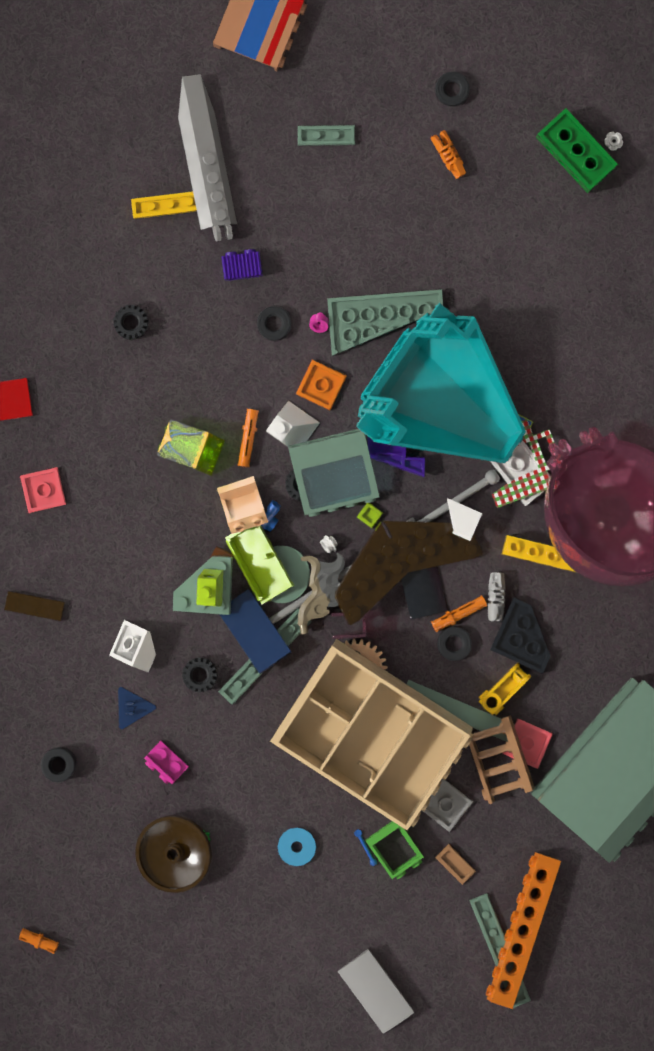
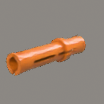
(251, 415)
(459, 613)

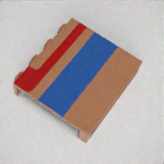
(260, 29)

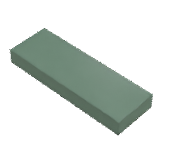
(326, 135)

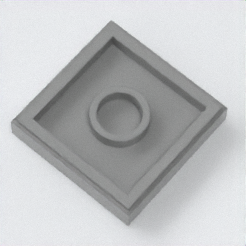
(447, 805)

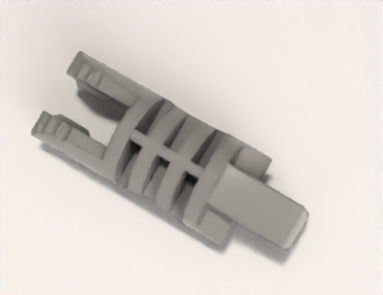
(496, 597)

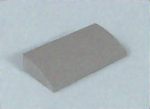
(376, 991)

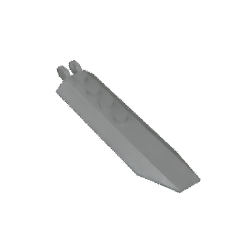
(205, 158)

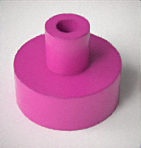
(319, 323)

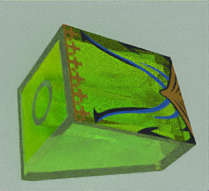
(190, 447)

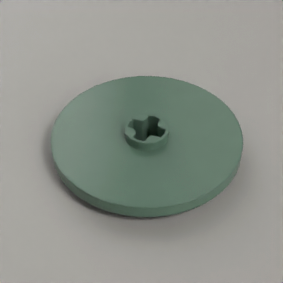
(296, 570)

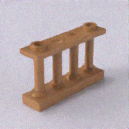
(518, 763)

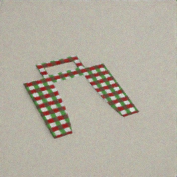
(531, 482)

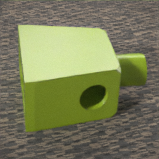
(210, 588)

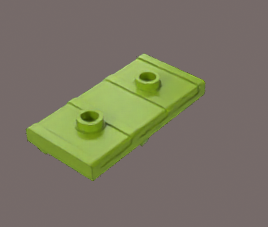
(259, 563)

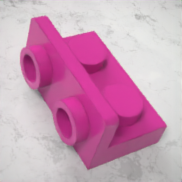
(165, 762)

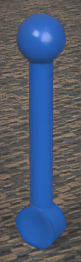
(358, 833)

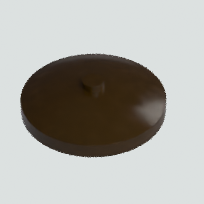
(173, 853)

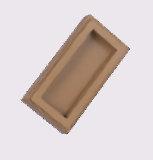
(455, 864)

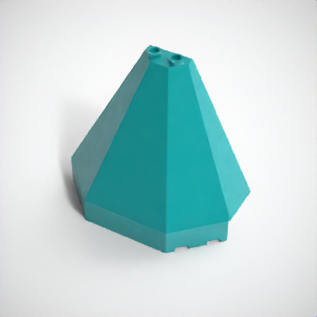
(442, 393)

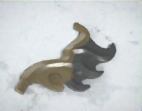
(323, 584)

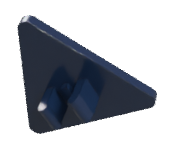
(131, 707)

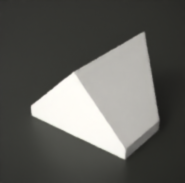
(463, 519)

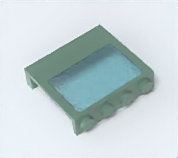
(333, 472)

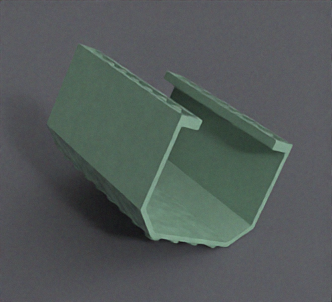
(607, 774)

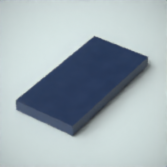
(255, 632)

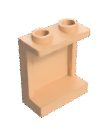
(242, 505)

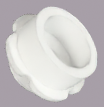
(608, 141)
(329, 544)

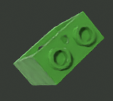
(383, 832)

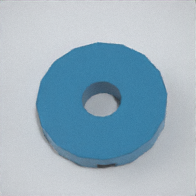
(296, 858)

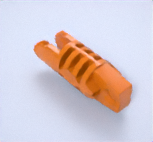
(449, 154)

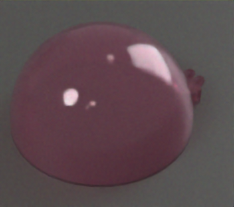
(602, 508)

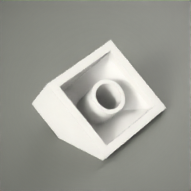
(292, 425)
(134, 647)

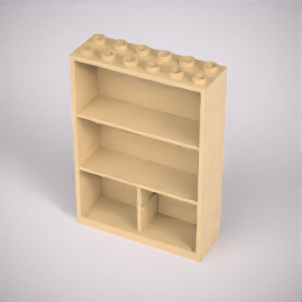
(373, 735)

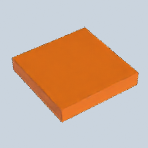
(321, 385)

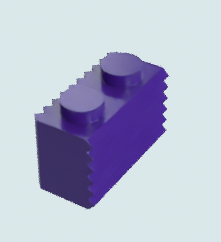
(242, 265)

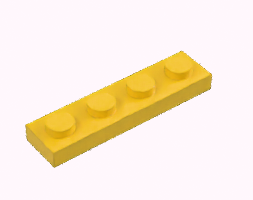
(163, 205)

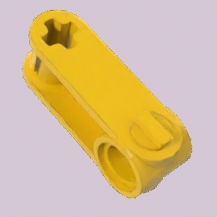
(504, 689)

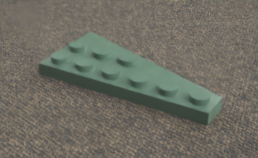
(369, 316)

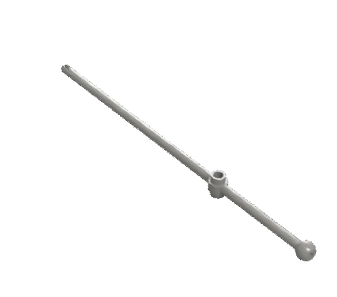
(491, 477)

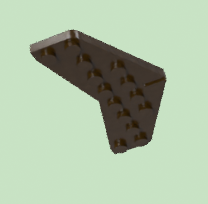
(388, 560)

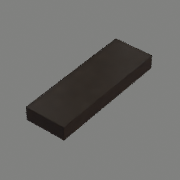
(34, 606)

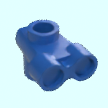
(271, 511)

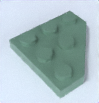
(186, 594)

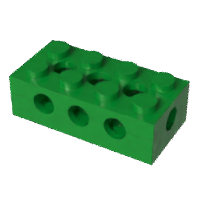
(579, 138)

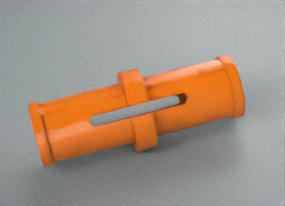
(38, 940)

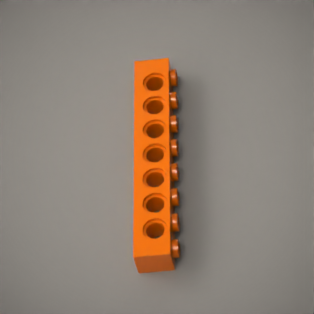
(526, 940)

